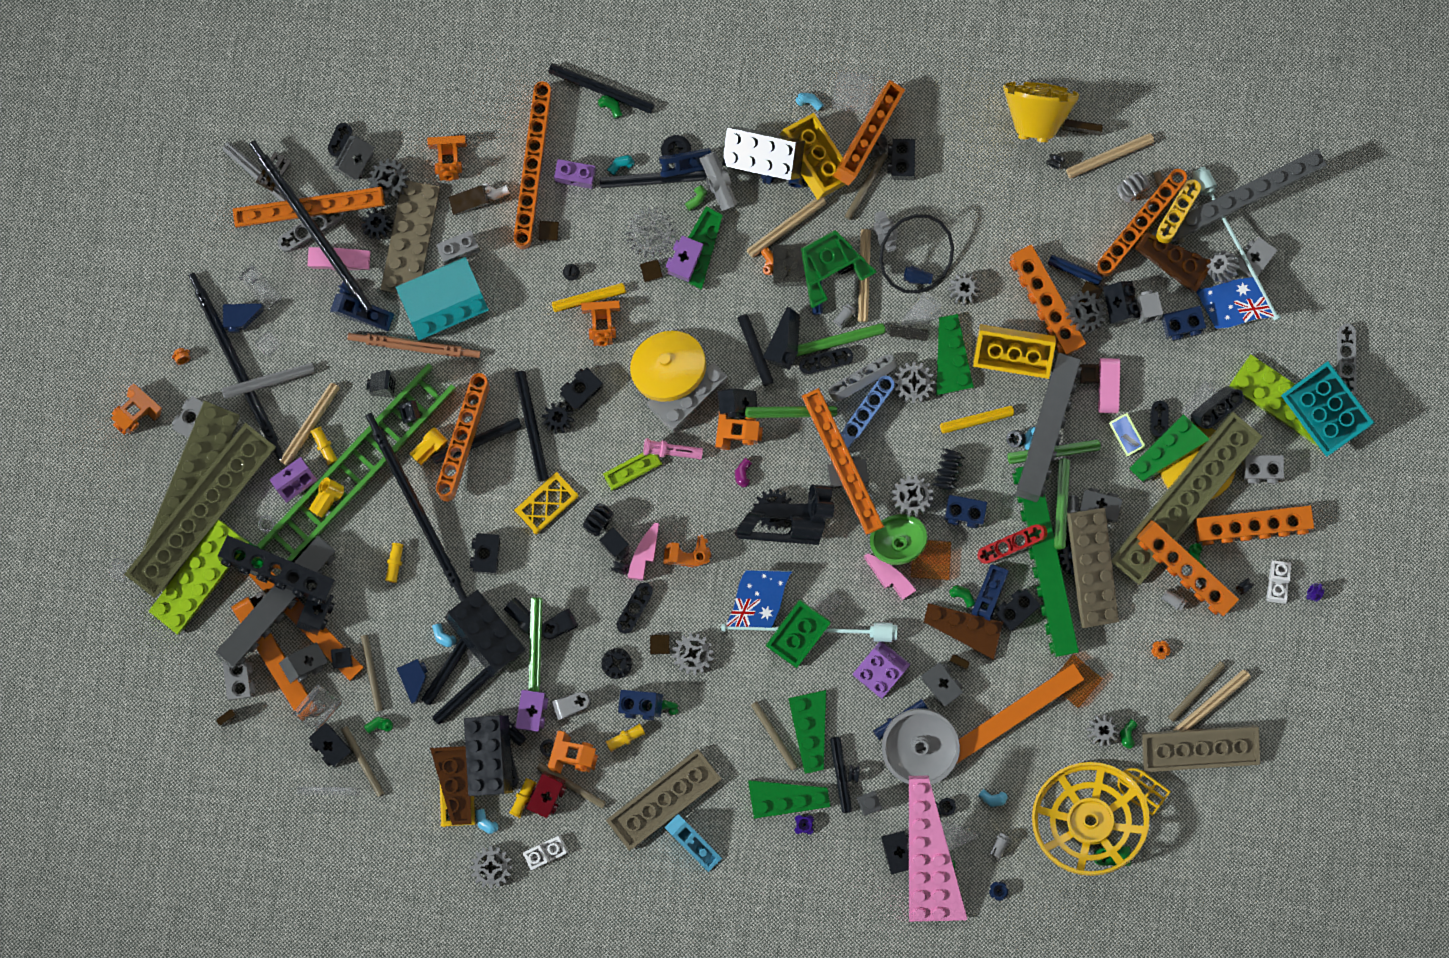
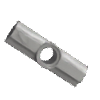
(718, 181)

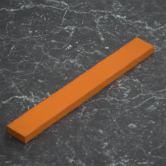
(314, 206)
(842, 461)
(324, 638)
(1018, 711)

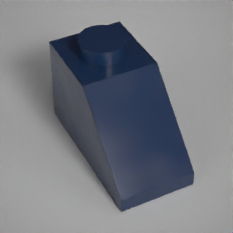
(240, 316)
(413, 678)

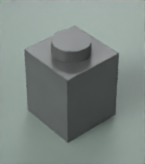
(869, 803)

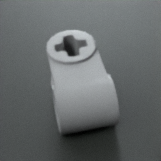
(567, 705)

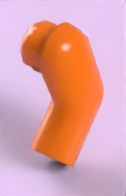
(768, 267)

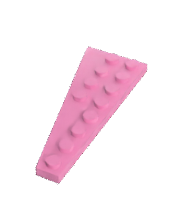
(932, 878)

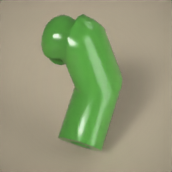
(698, 199)

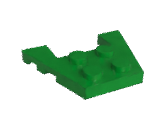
(827, 257)

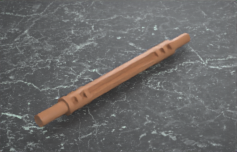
(414, 345)

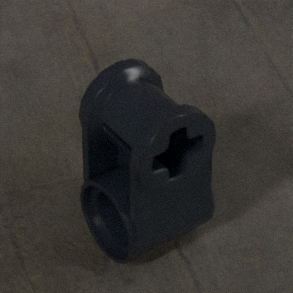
(562, 623)

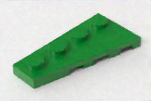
(705, 232)
(952, 360)
(1173, 445)
(809, 725)
(779, 799)

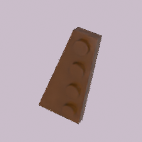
(1180, 264)
(966, 628)
(452, 774)

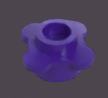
(1315, 592)
(800, 820)

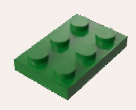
(798, 633)

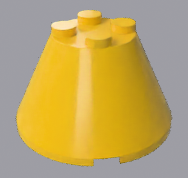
(1038, 108)

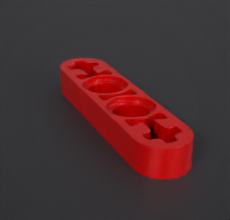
(1013, 547)

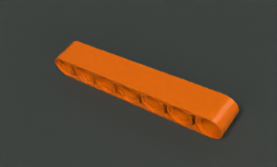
(1144, 213)
(462, 445)
(272, 656)

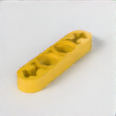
(1176, 210)

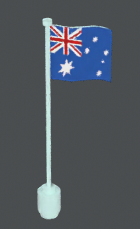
(1235, 300)
(760, 601)

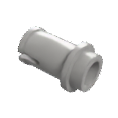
(843, 317)
(1174, 600)
(1000, 845)

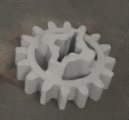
(881, 228)
(904, 382)
(919, 500)
(703, 647)
(491, 858)

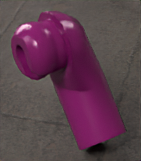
(740, 473)

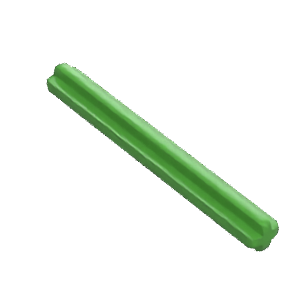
(841, 339)
(782, 412)
(1062, 450)
(1062, 503)
(535, 644)

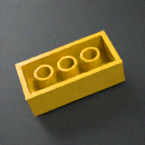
(819, 155)
(1014, 351)

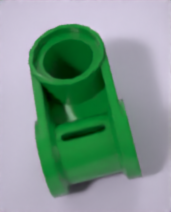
(1124, 852)

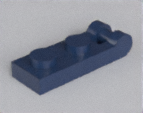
(683, 162)
(990, 591)

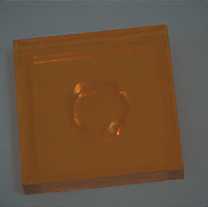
(933, 561)
(1081, 691)

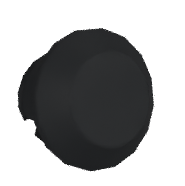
(571, 272)

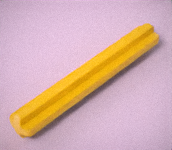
(591, 296)
(977, 419)

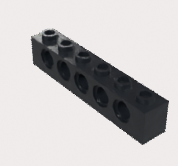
(233, 546)

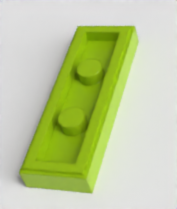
(631, 470)

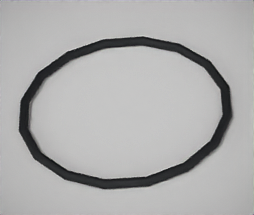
(886, 238)

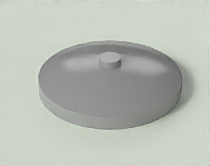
(920, 745)

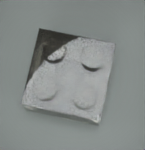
(788, 265)

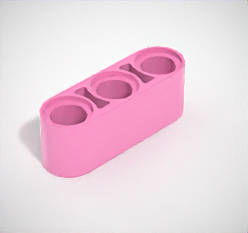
(1109, 385)

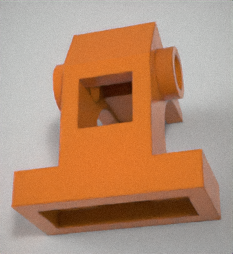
(447, 146)
(601, 311)
(124, 420)
(750, 431)
(675, 556)
(585, 759)

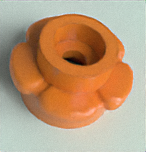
(181, 356)
(1166, 650)

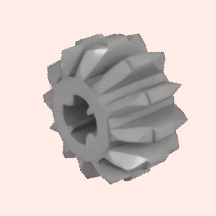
(1133, 187)
(1223, 266)
(962, 295)
(1104, 737)

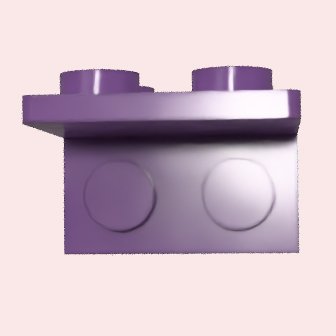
(881, 669)

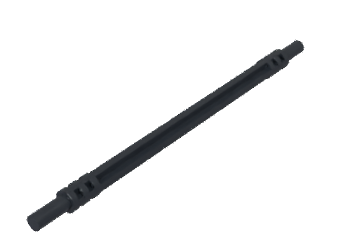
(310, 225)
(235, 363)
(416, 506)

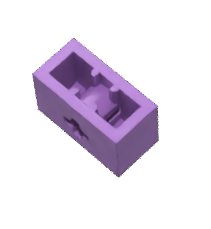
(574, 174)
(684, 269)
(293, 479)
(527, 700)

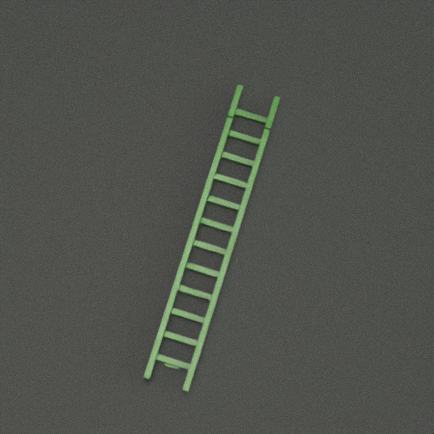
(344, 457)

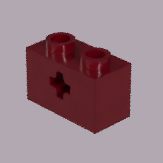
(538, 802)

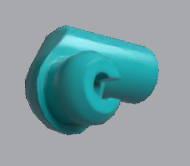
(620, 161)

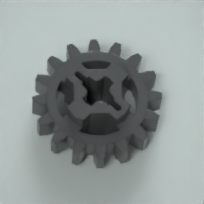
(389, 179)
(1087, 311)

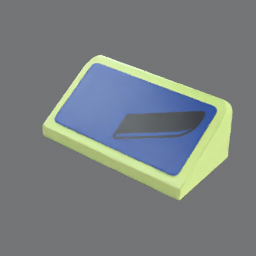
(1127, 434)

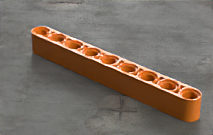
(530, 156)

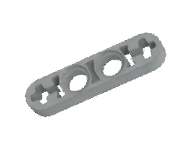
(294, 245)
(1343, 360)
(862, 377)

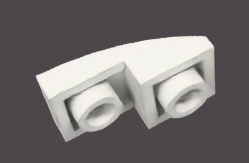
(1278, 582)
(545, 852)

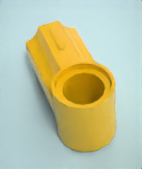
(431, 443)
(328, 493)

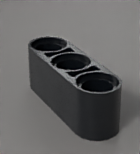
(1225, 406)

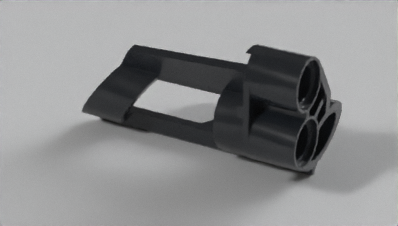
(806, 519)

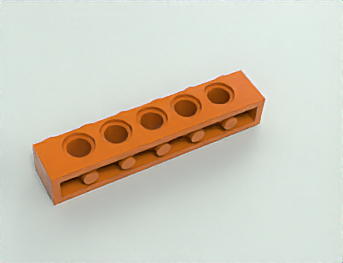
(869, 132)
(1029, 256)
(1302, 515)
(1225, 598)

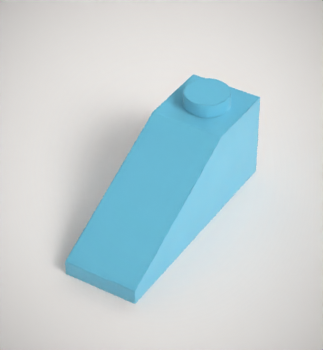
(693, 842)

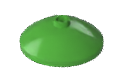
(899, 531)

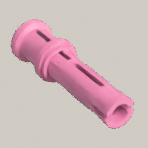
(660, 449)

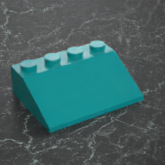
(442, 298)
(1328, 409)

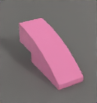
(352, 258)
(644, 553)
(890, 576)

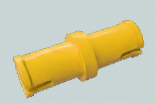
(324, 445)
(394, 562)
(625, 737)
(523, 797)

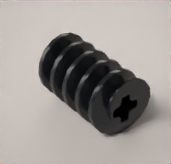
(949, 470)

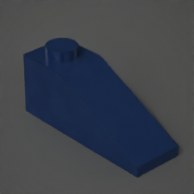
(352, 309)

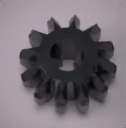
(371, 221)
(564, 420)
(598, 519)

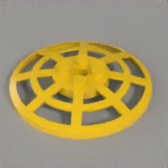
(1086, 808)

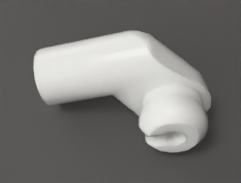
(495, 194)

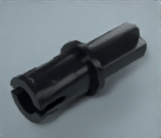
(515, 735)

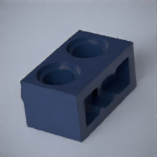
(1182, 319)
(966, 506)
(641, 701)

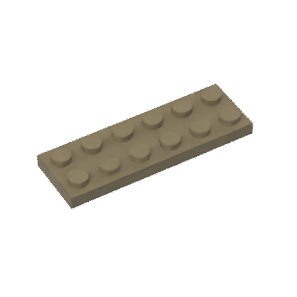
(410, 235)
(1092, 567)
(1200, 748)
(663, 799)

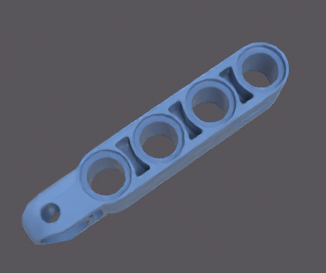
(867, 407)

